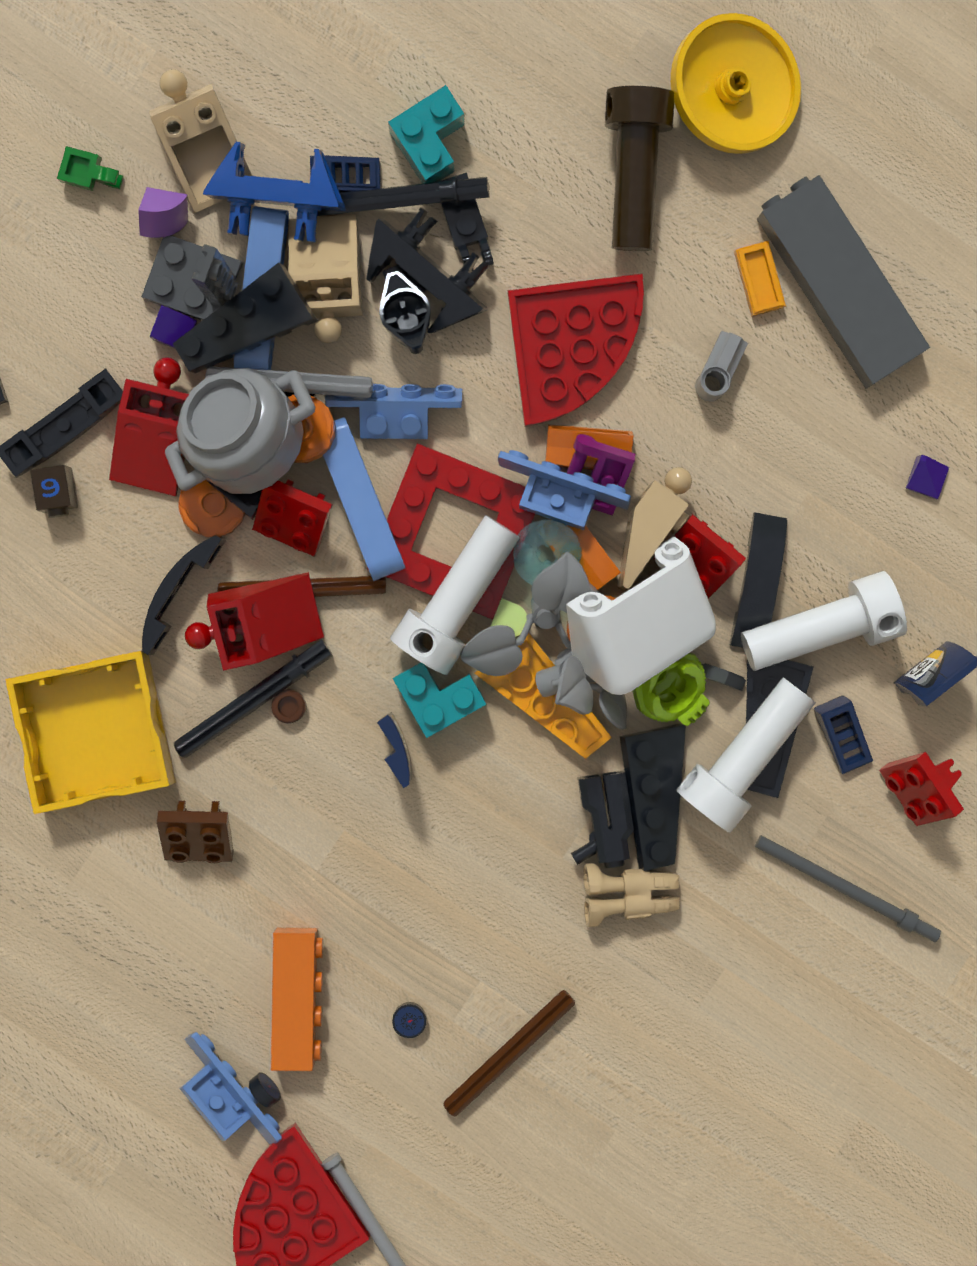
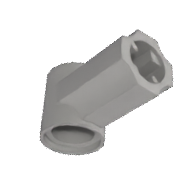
(721, 365)

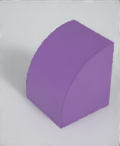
(162, 213)

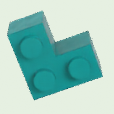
(420, 134)
(434, 707)

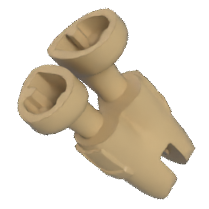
(637, 894)

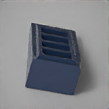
(347, 162)
(833, 708)

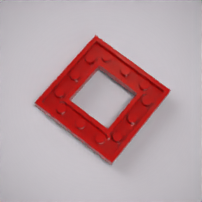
(434, 470)

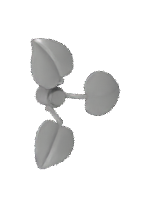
(496, 648)
(575, 692)

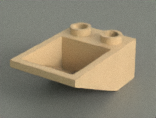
(199, 143)
(328, 272)
(650, 521)

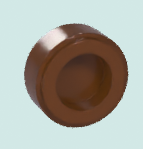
(288, 706)

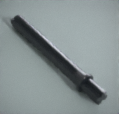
(413, 195)
(253, 699)

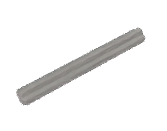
(320, 383)

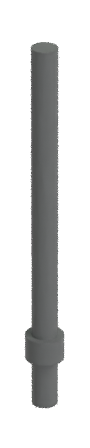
(905, 918)

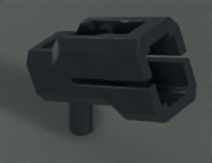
(606, 841)

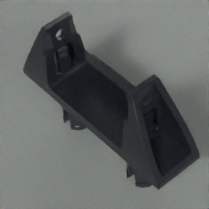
(405, 249)

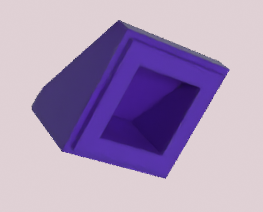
(170, 326)

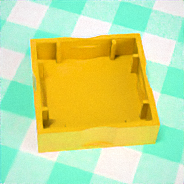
(90, 731)

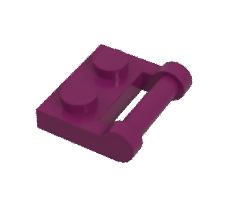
(611, 466)

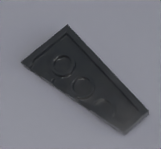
(256, 314)
(759, 686)
(652, 775)

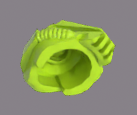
(674, 692)

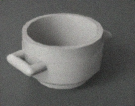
(239, 430)

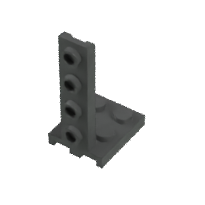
(191, 278)

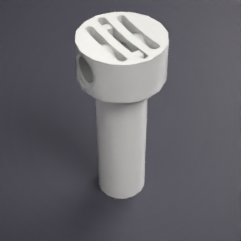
(455, 598)
(870, 611)
(720, 790)

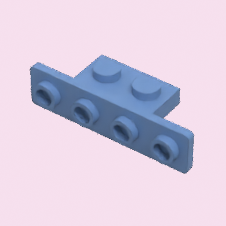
(398, 411)
(559, 494)
(221, 1097)

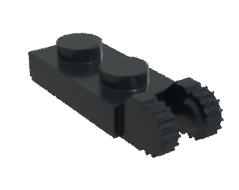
(466, 226)

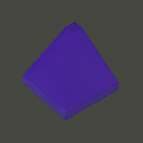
(927, 476)

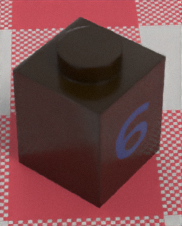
(54, 490)

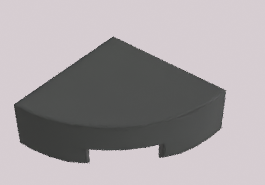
(724, 677)

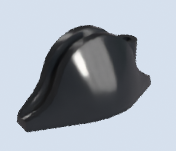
(405, 312)

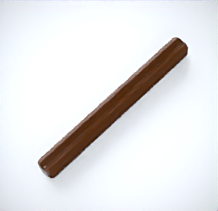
(330, 586)
(509, 1053)

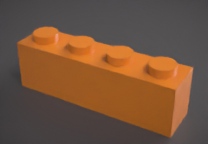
(294, 999)

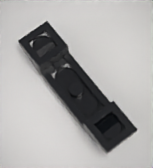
(62, 425)
(761, 574)
(155, 628)

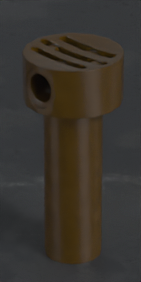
(638, 117)

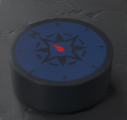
(409, 1020)
(264, 1090)

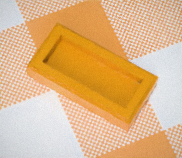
(759, 278)

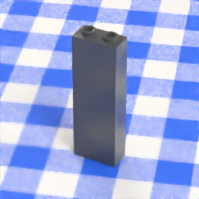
(841, 280)

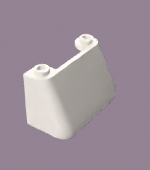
(645, 627)

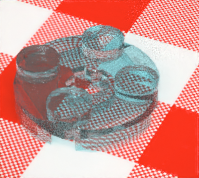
(545, 533)

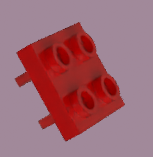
(292, 516)
(711, 554)
(923, 787)

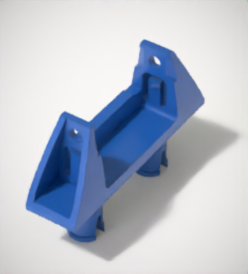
(243, 191)

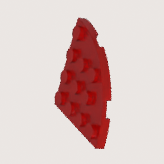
(571, 341)
(293, 1210)

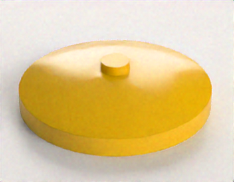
(735, 83)

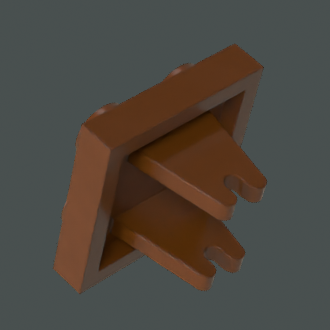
(195, 834)

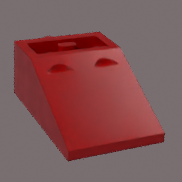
(146, 432)
(268, 615)

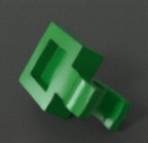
(83, 169)

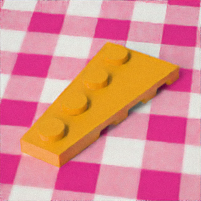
(576, 730)

